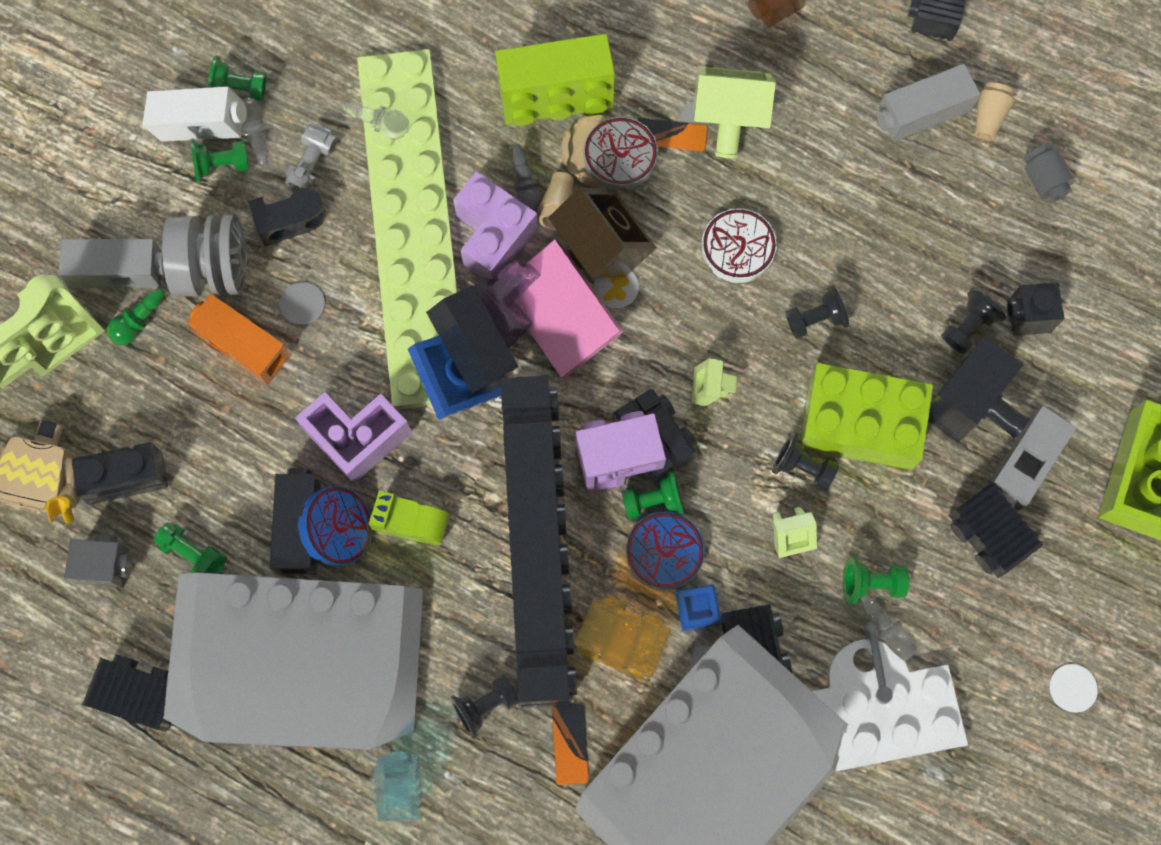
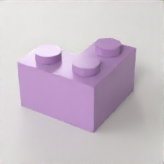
(500, 224)
(356, 442)
(618, 450)

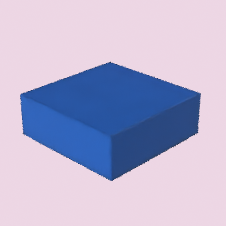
(698, 607)

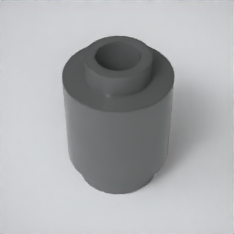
(1048, 172)

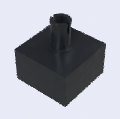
(976, 394)

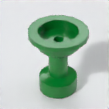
(221, 77)
(204, 160)
(667, 494)
(858, 580)

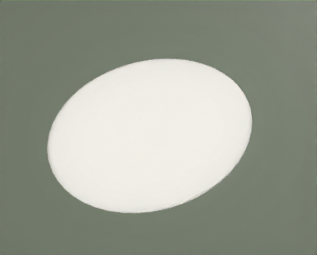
(1073, 688)

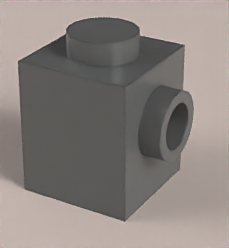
(98, 562)

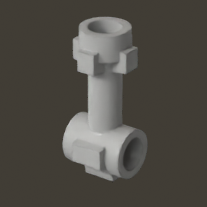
(317, 141)

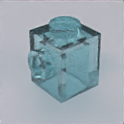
(398, 787)

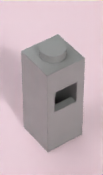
(927, 102)
(111, 263)
(1032, 457)

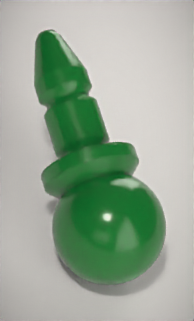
(124, 328)

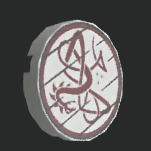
(738, 245)

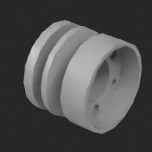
(194, 255)

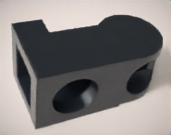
(287, 217)

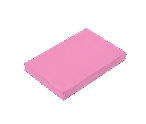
(566, 311)

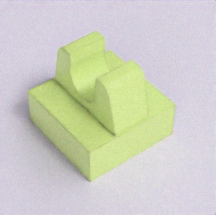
(711, 382)
(794, 533)

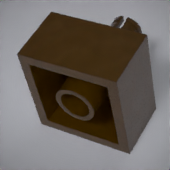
(601, 233)

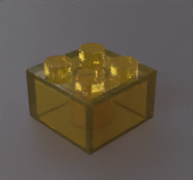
(621, 638)

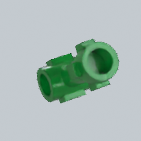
(209, 561)

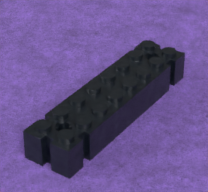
(535, 549)

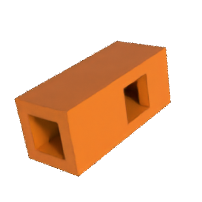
(238, 338)

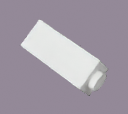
(194, 114)

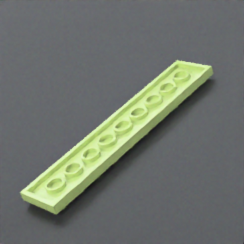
(407, 212)

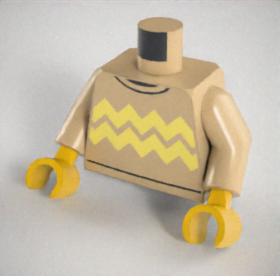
(39, 474)

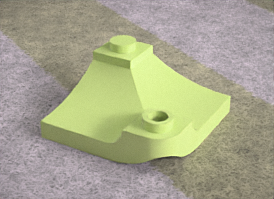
(44, 329)

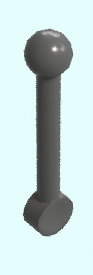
(883, 694)

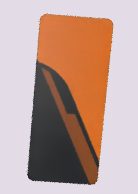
(677, 134)
(570, 744)

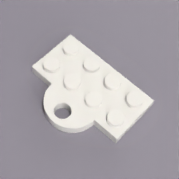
(915, 722)

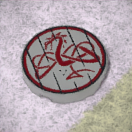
(620, 153)

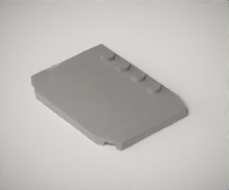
(293, 661)
(719, 757)

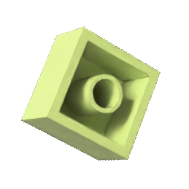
(733, 100)

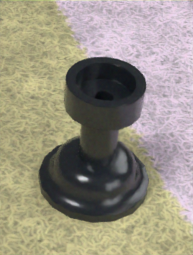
(831, 309)
(981, 310)
(792, 456)
(471, 712)

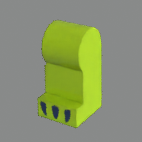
(408, 519)

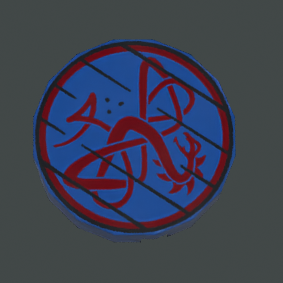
(335, 526)
(665, 551)

